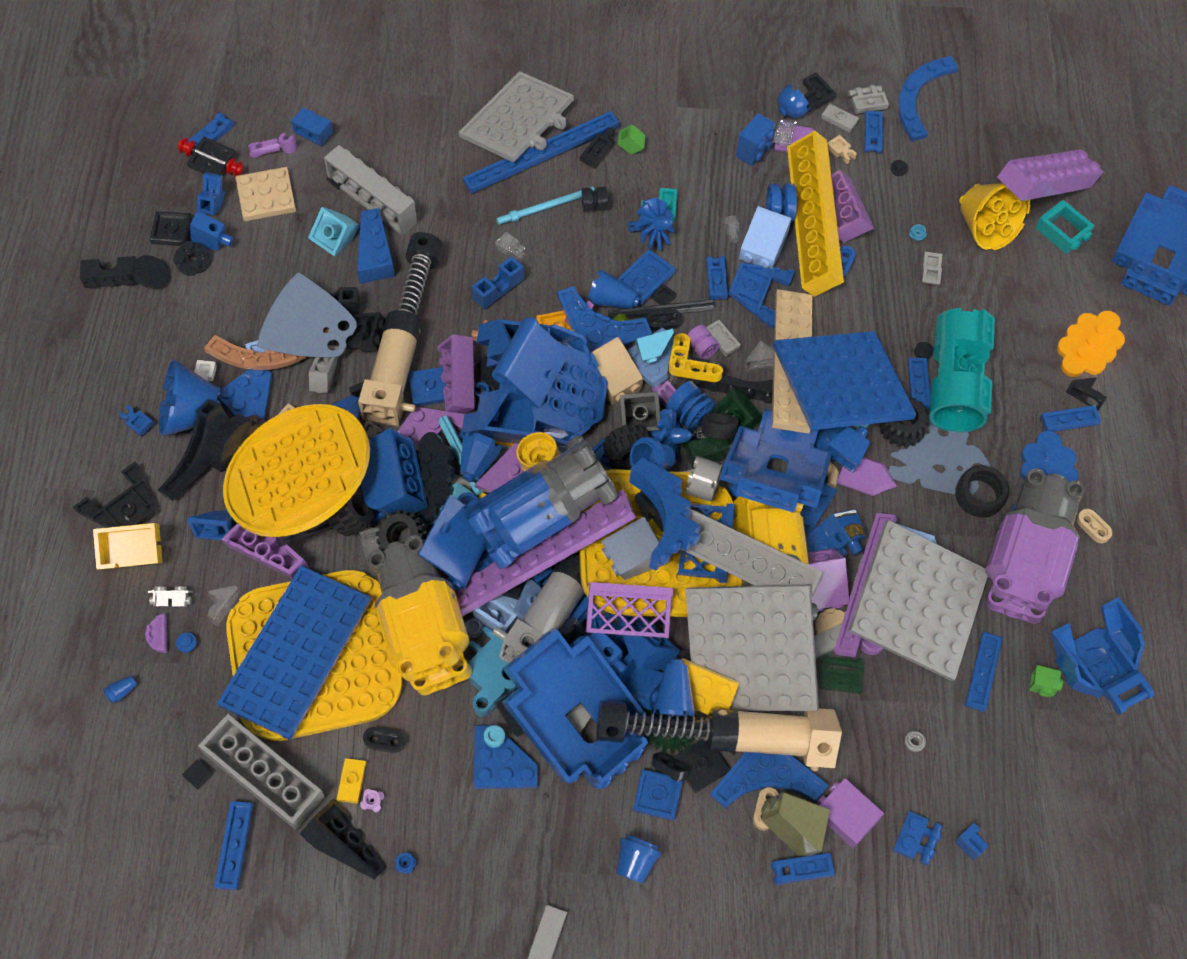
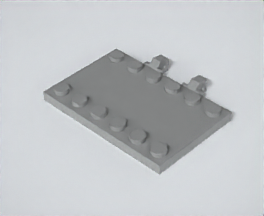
(517, 117)

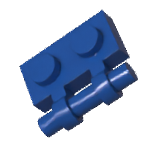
(910, 837)

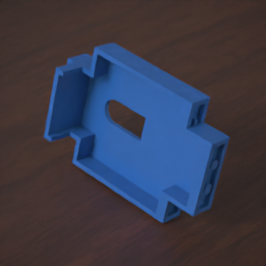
(1156, 225)
(749, 459)
(550, 684)

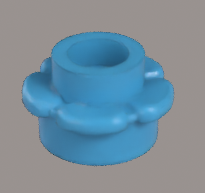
(918, 232)

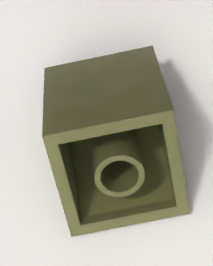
(796, 823)

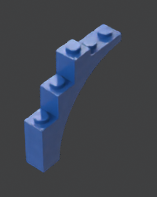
(665, 492)

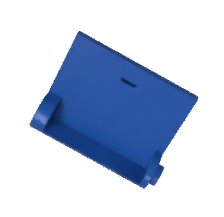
(531, 361)
(457, 547)

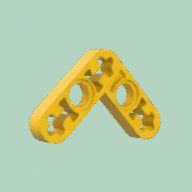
(686, 365)

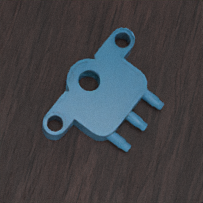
(488, 673)

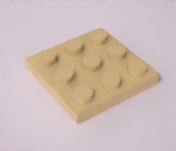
(265, 194)

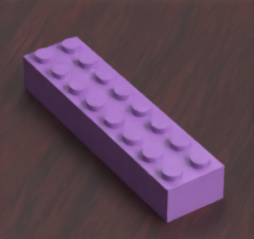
(1050, 174)

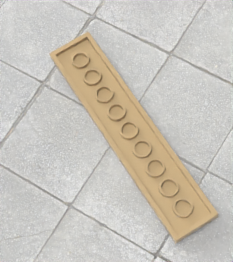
(792, 320)

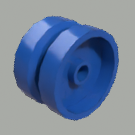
(783, 200)

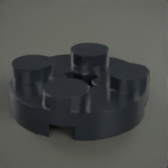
(189, 250)

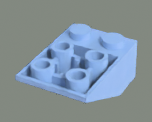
(498, 612)

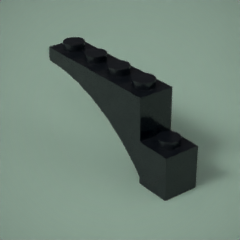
(197, 455)

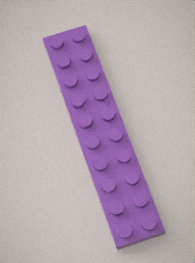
(586, 529)

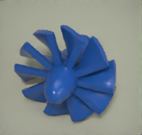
(653, 220)
(670, 431)

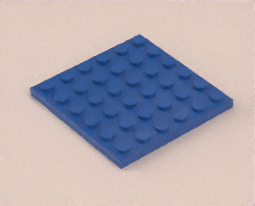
(843, 380)

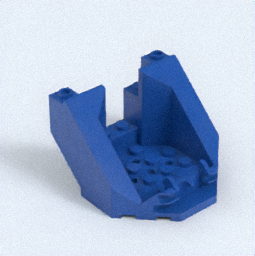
(510, 416)

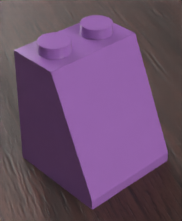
(834, 585)

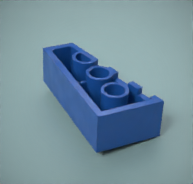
(374, 253)

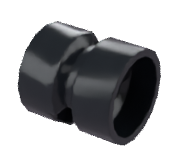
(594, 198)

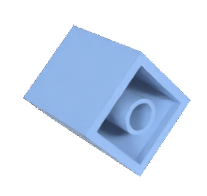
(765, 238)

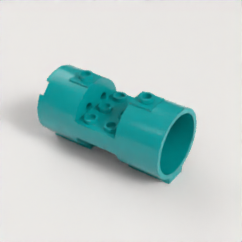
(961, 390)

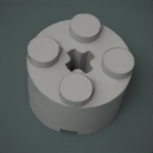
(704, 479)

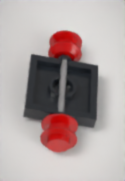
(210, 157)

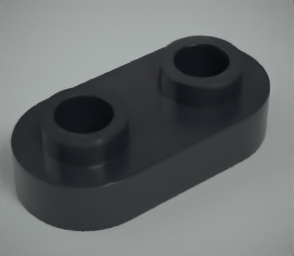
(663, 319)
(385, 737)
(670, 766)

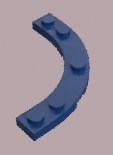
(910, 90)

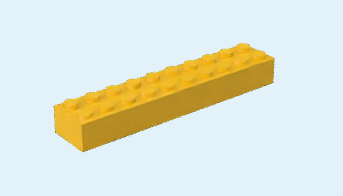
(815, 214)

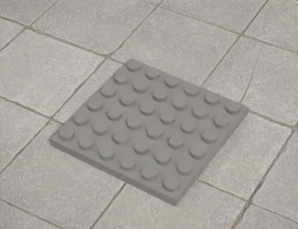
(918, 600)
(759, 640)

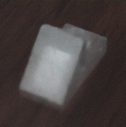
(225, 600)

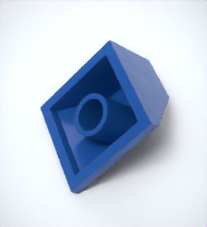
(211, 525)

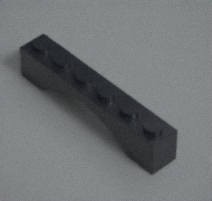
(753, 390)

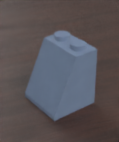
(631, 549)

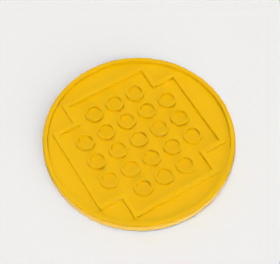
(296, 470)

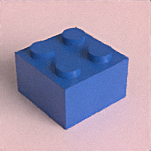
(755, 140)

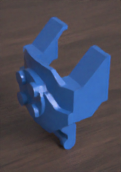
(1105, 659)

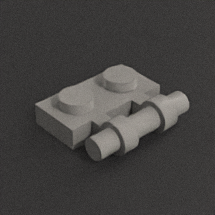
(868, 99)

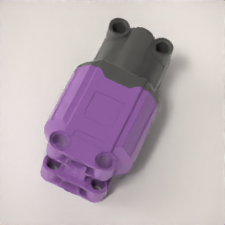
(1035, 547)

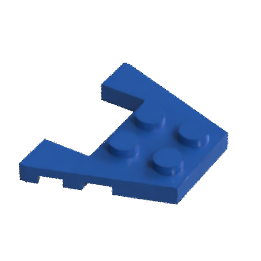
(751, 287)

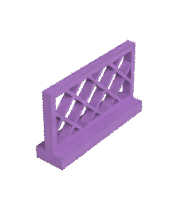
(634, 592)

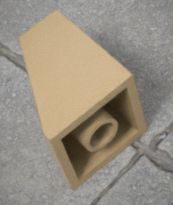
(618, 370)

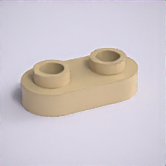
(1095, 526)
(757, 814)

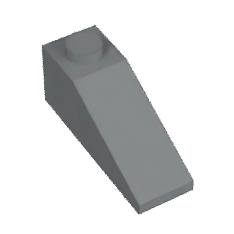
(322, 372)

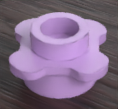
(371, 794)

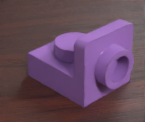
(664, 391)

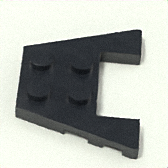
(127, 509)

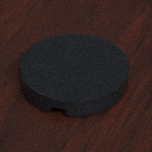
(150, 272)

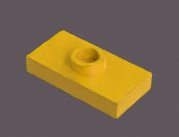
(351, 781)

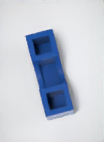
(508, 276)

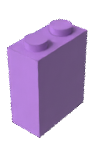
(850, 812)

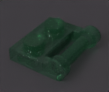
(840, 679)

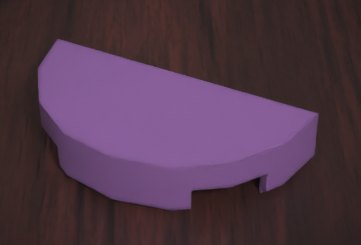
(157, 633)

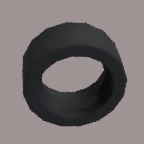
(719, 425)

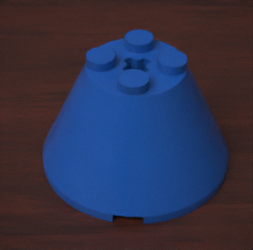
(184, 396)

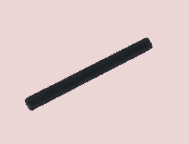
(684, 307)

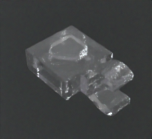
(509, 244)

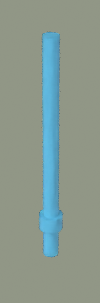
(515, 215)

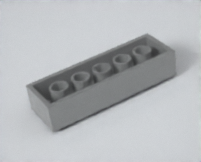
(371, 189)
(261, 771)

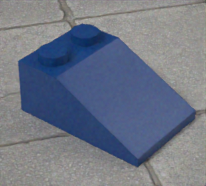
(646, 650)

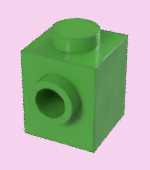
(631, 139)
(1045, 681)

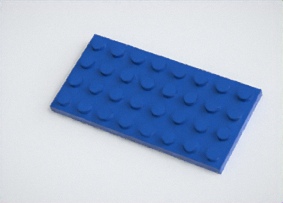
(294, 652)

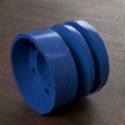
(690, 405)

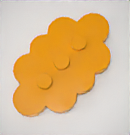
(1090, 343)

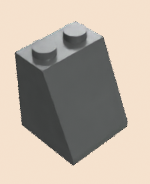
(641, 409)

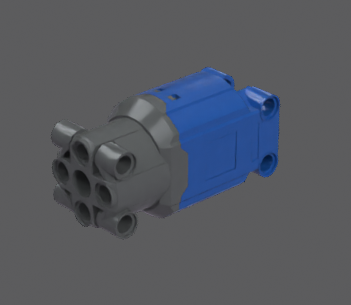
(539, 502)

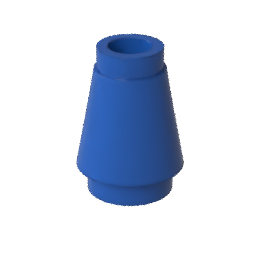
(119, 689)

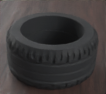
(991, 477)

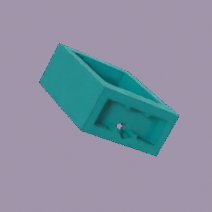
(1056, 236)

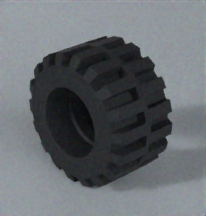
(907, 435)
(619, 444)
(352, 516)
(395, 522)

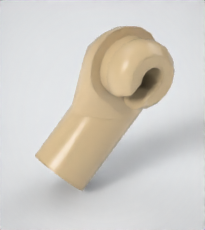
(832, 474)

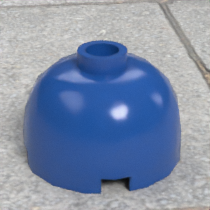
(792, 103)

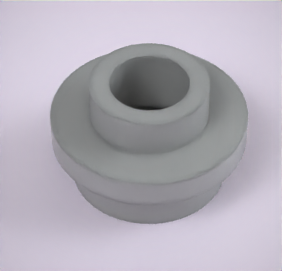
(917, 736)

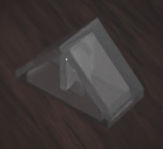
(760, 357)

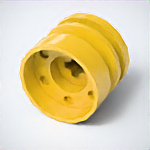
(536, 448)

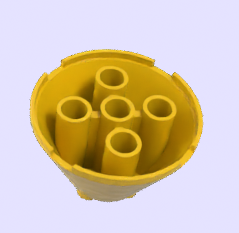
(993, 214)

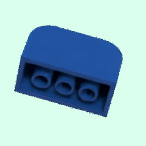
(393, 475)

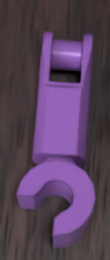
(273, 145)

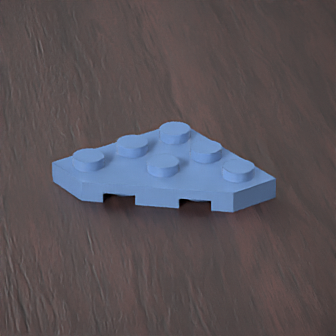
(654, 372)

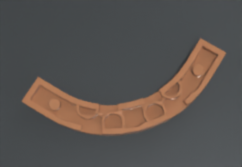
(248, 358)

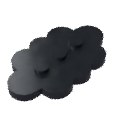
(436, 474)

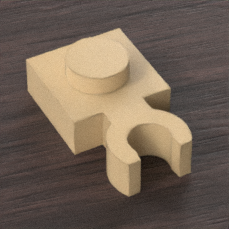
(841, 147)

